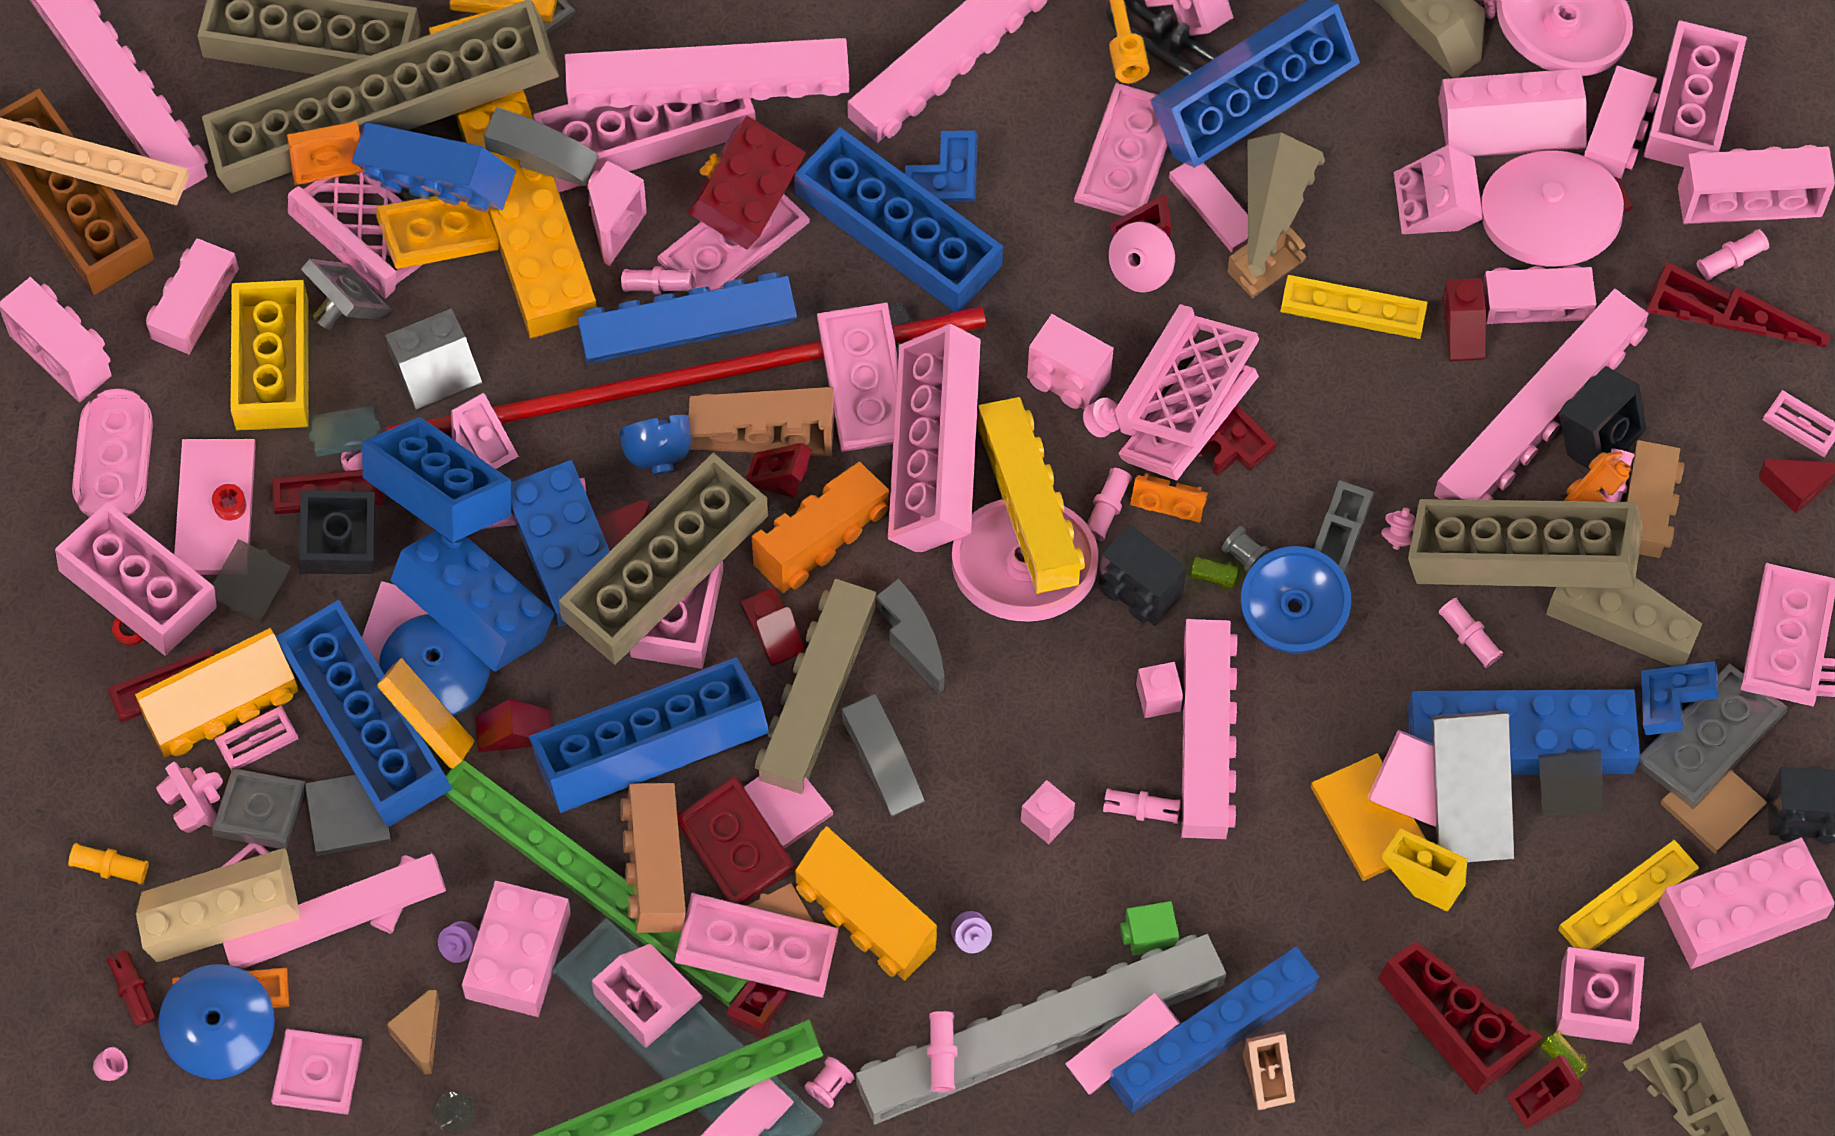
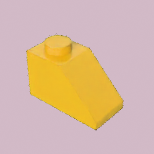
(1426, 869)

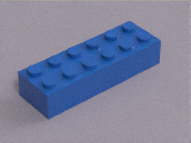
(1255, 81)
(898, 220)
(1544, 722)
(368, 728)
(649, 734)

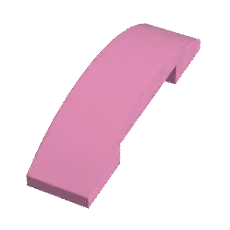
(752, 1111)

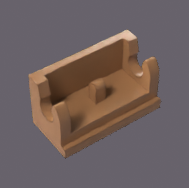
(1277, 265)

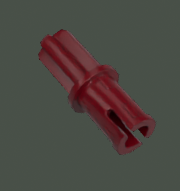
(131, 988)

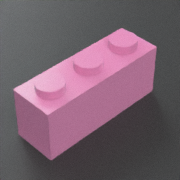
(1622, 121)
(1539, 294)
(192, 295)

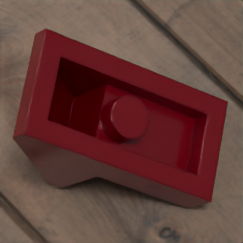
(779, 469)
(773, 626)
(756, 1007)

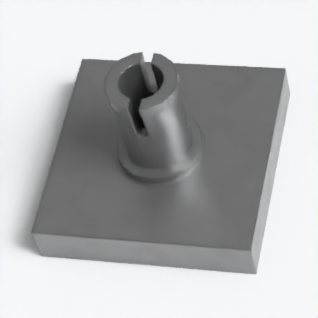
(345, 293)

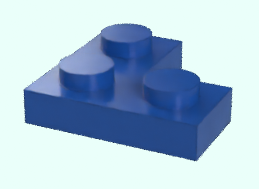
(956, 175)
(1670, 687)

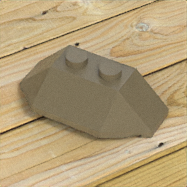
(1444, 29)

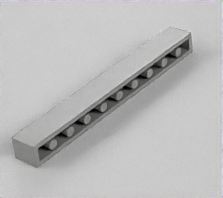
(1043, 1026)

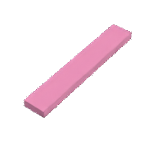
(341, 911)

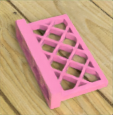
(341, 237)
(1158, 373)

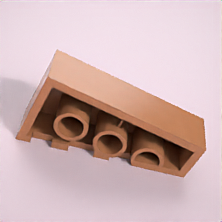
(763, 420)

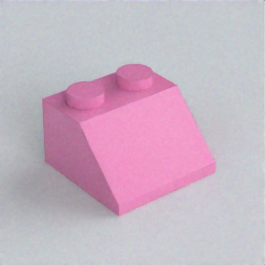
(616, 207)

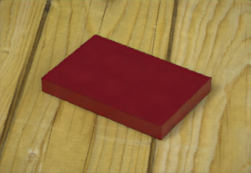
(735, 842)

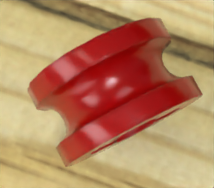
(230, 491)

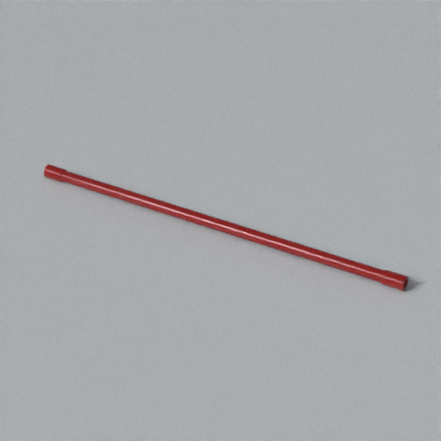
(964, 319)

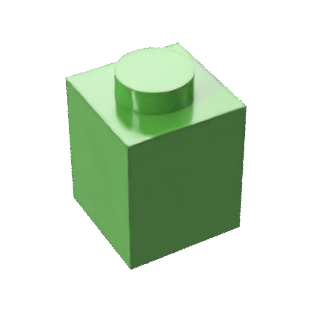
(1150, 928)

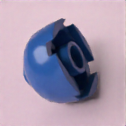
(656, 443)

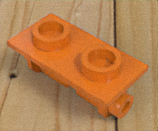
(1603, 473)
(1178, 501)

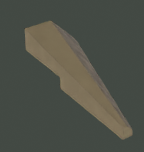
(1276, 179)
(1693, 1082)

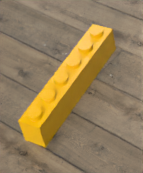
(1029, 495)

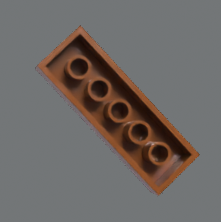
(78, 214)

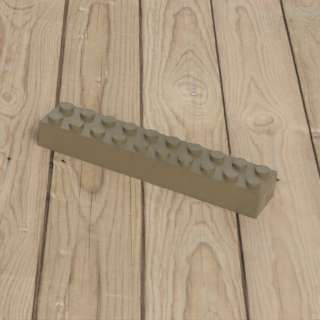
(388, 89)

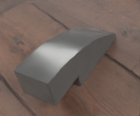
(539, 147)
(1344, 523)
(912, 633)
(882, 755)

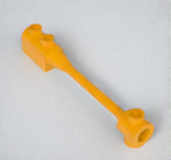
(1127, 48)

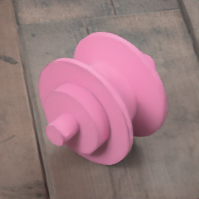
(1101, 417)
(1401, 528)

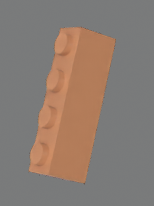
(654, 857)

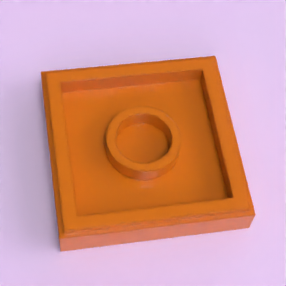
(324, 152)

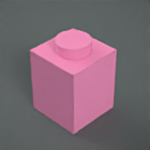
(1159, 689)
(1047, 812)

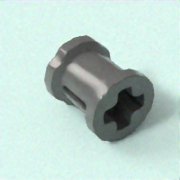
(1244, 548)

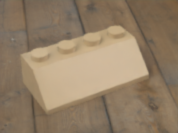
(217, 906)

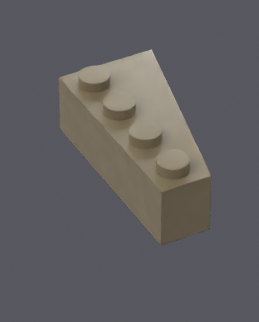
(1630, 618)

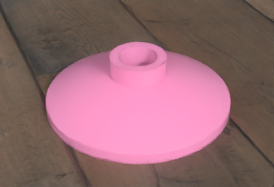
(1154, 251)

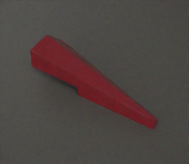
(1695, 300)

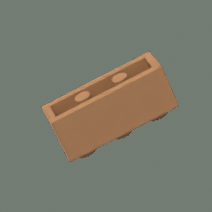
(1652, 487)

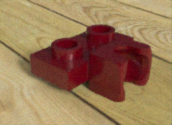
(1240, 440)

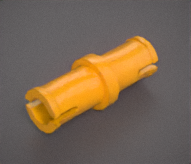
(108, 863)

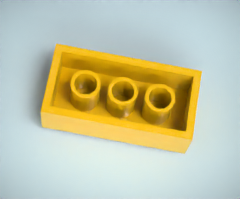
(269, 355)

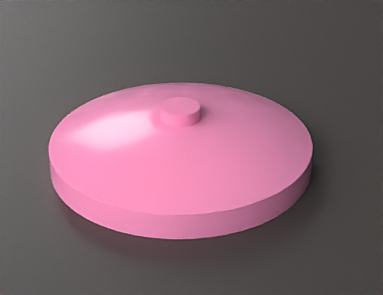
(1568, 32)
(1552, 208)
(995, 575)

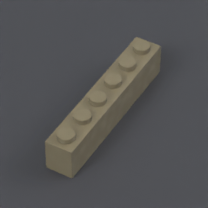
(817, 686)

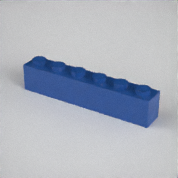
(687, 318)
(1213, 1030)

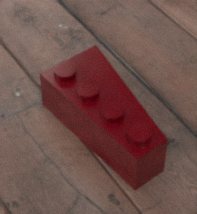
(1457, 1018)

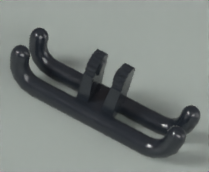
(1168, 38)

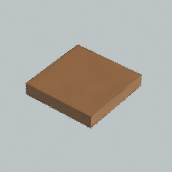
(1720, 813)

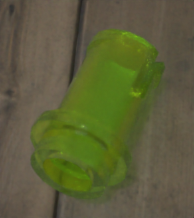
(1215, 572)
(1557, 1045)

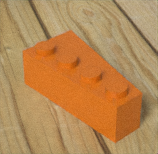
(819, 528)

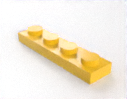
(1354, 306)
(1628, 898)

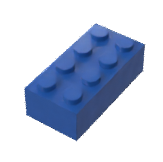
(433, 167)
(436, 479)
(557, 529)
(472, 598)

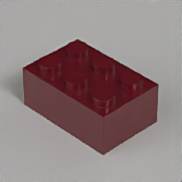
(746, 182)

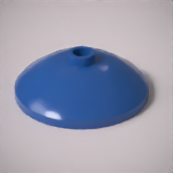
(1299, 577)
(454, 678)
(237, 1039)

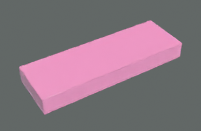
(1213, 203)
(1121, 1042)

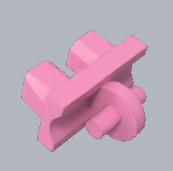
(195, 793)

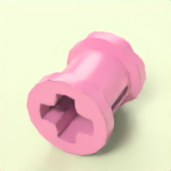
(829, 1082)

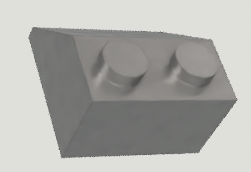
(433, 359)

